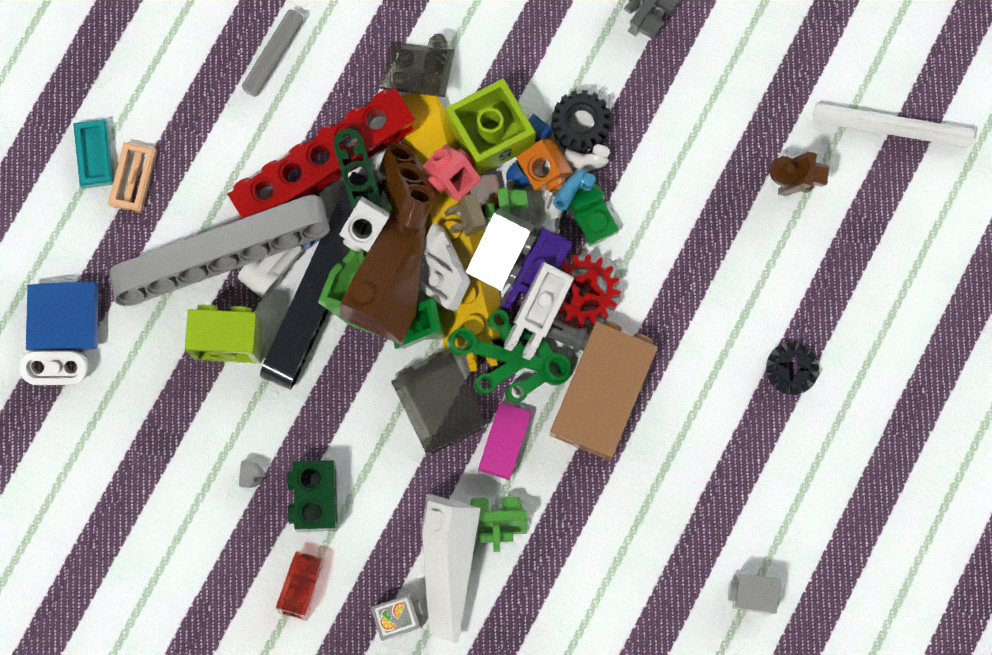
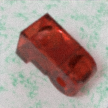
(299, 586)

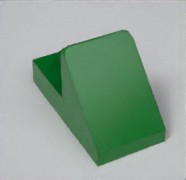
(592, 215)
(426, 325)

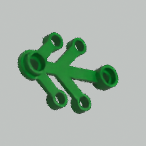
(513, 359)

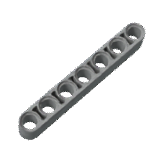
(219, 250)

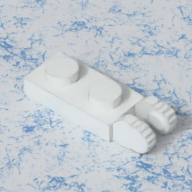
(539, 308)

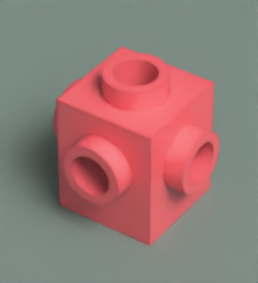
(451, 172)

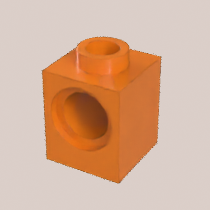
(532, 162)

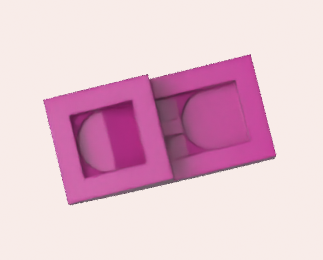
(504, 441)

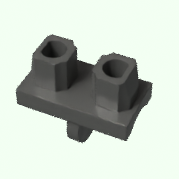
(644, 20)

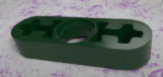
(343, 154)

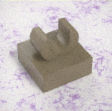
(469, 214)

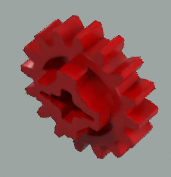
(597, 296)

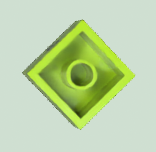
(490, 126)
(224, 334)

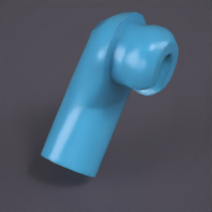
(568, 190)

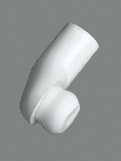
(588, 161)

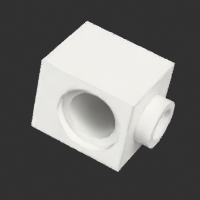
(370, 212)

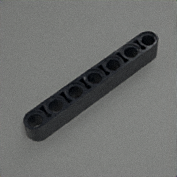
(305, 313)

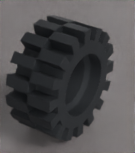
(581, 102)

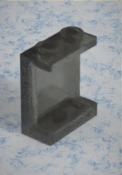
(438, 403)

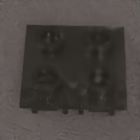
(419, 67)

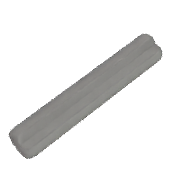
(272, 52)

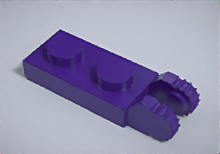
(547, 248)

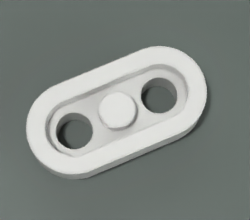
(55, 367)

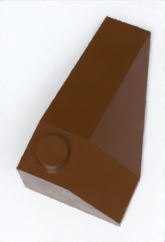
(387, 283)

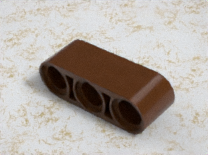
(406, 185)

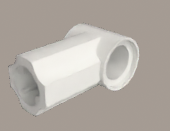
(267, 273)

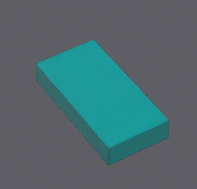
(93, 153)

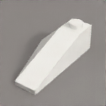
(448, 550)

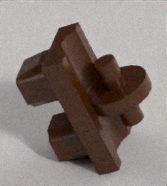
(798, 173)

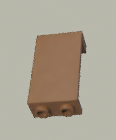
(603, 390)

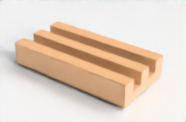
(126, 204)

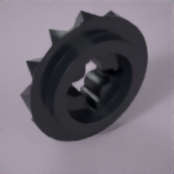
(780, 377)

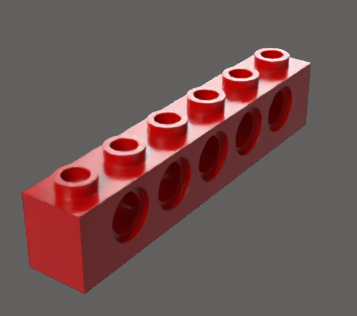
(302, 156)

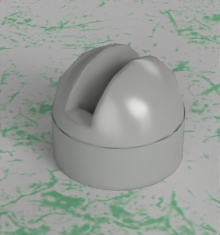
(250, 474)

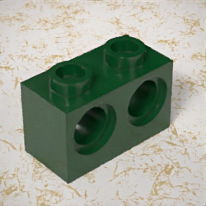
(322, 495)

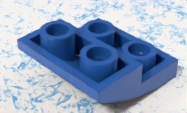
(62, 316)

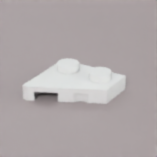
(441, 270)

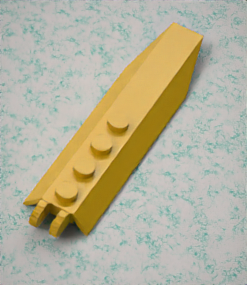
(480, 297)

